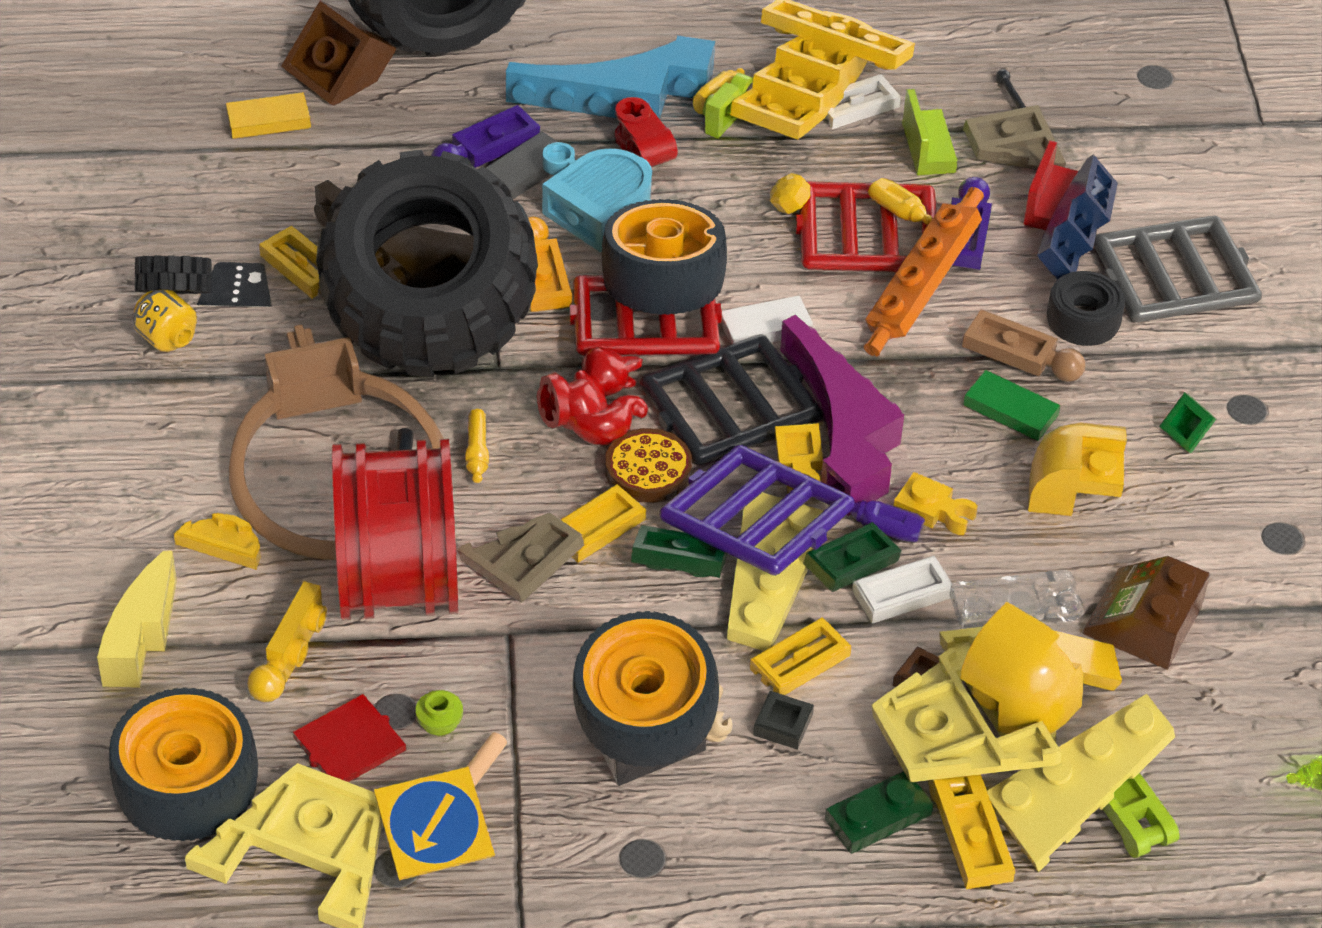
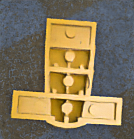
(813, 67)

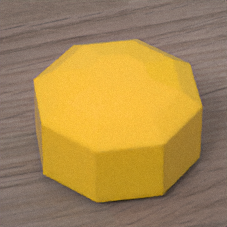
(790, 193)

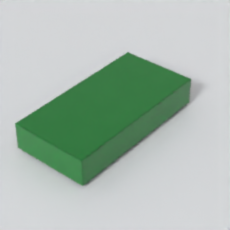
(1011, 405)

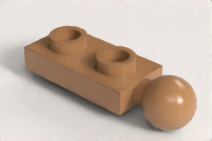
(1021, 347)

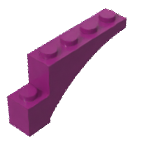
(856, 415)

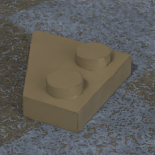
(1012, 137)
(524, 554)

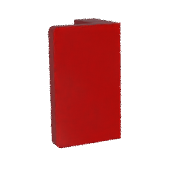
(1047, 189)

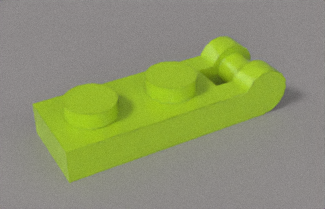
(1138, 801)

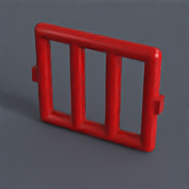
(850, 259)
(626, 342)

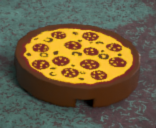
(649, 464)

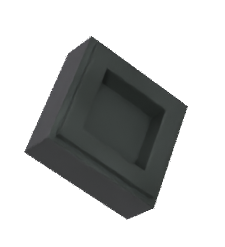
(783, 720)

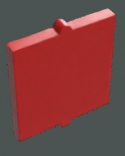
(349, 740)

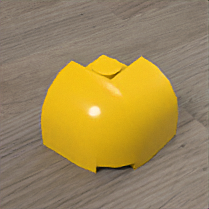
(1075, 461)
(1022, 672)

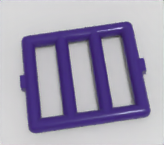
(744, 546)

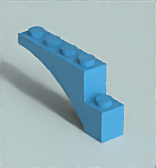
(599, 86)

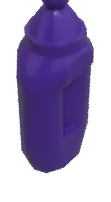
(890, 519)

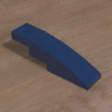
(1077, 217)

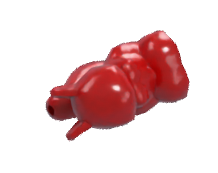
(583, 402)

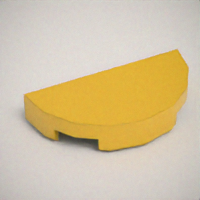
(222, 537)

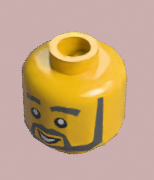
(164, 320)

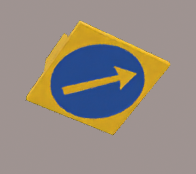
(434, 823)

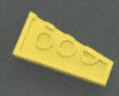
(760, 599)
(1051, 802)

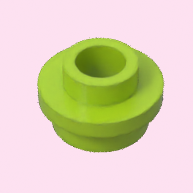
(441, 721)

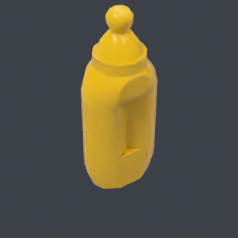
(712, 87)
(898, 201)
(477, 453)

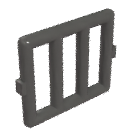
(1180, 233)

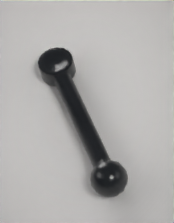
(1003, 77)

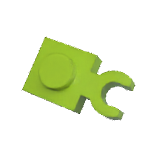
(718, 105)

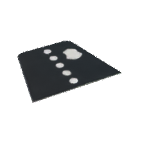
(237, 285)

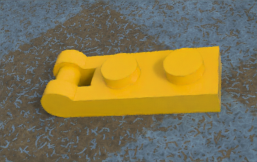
(973, 831)

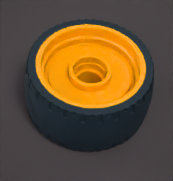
(664, 256)
(637, 657)
(183, 763)

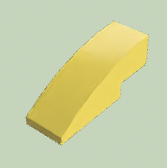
(138, 624)

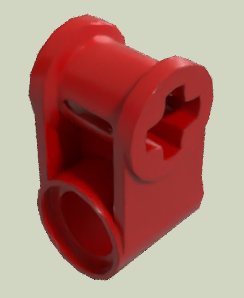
(643, 132)

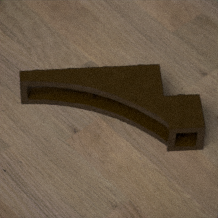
(414, 256)

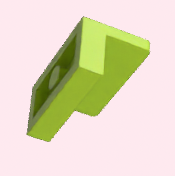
(928, 138)

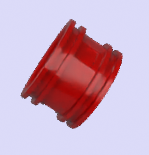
(394, 529)

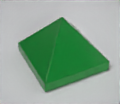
(1187, 422)

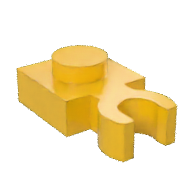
(800, 448)
(935, 503)

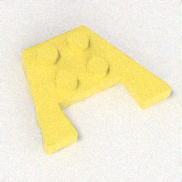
(942, 733)
(311, 823)

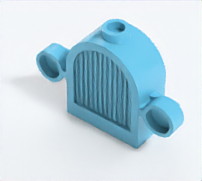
(591, 188)

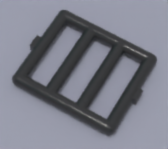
(728, 358)

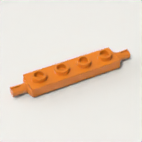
(923, 271)

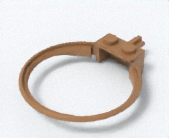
(303, 382)

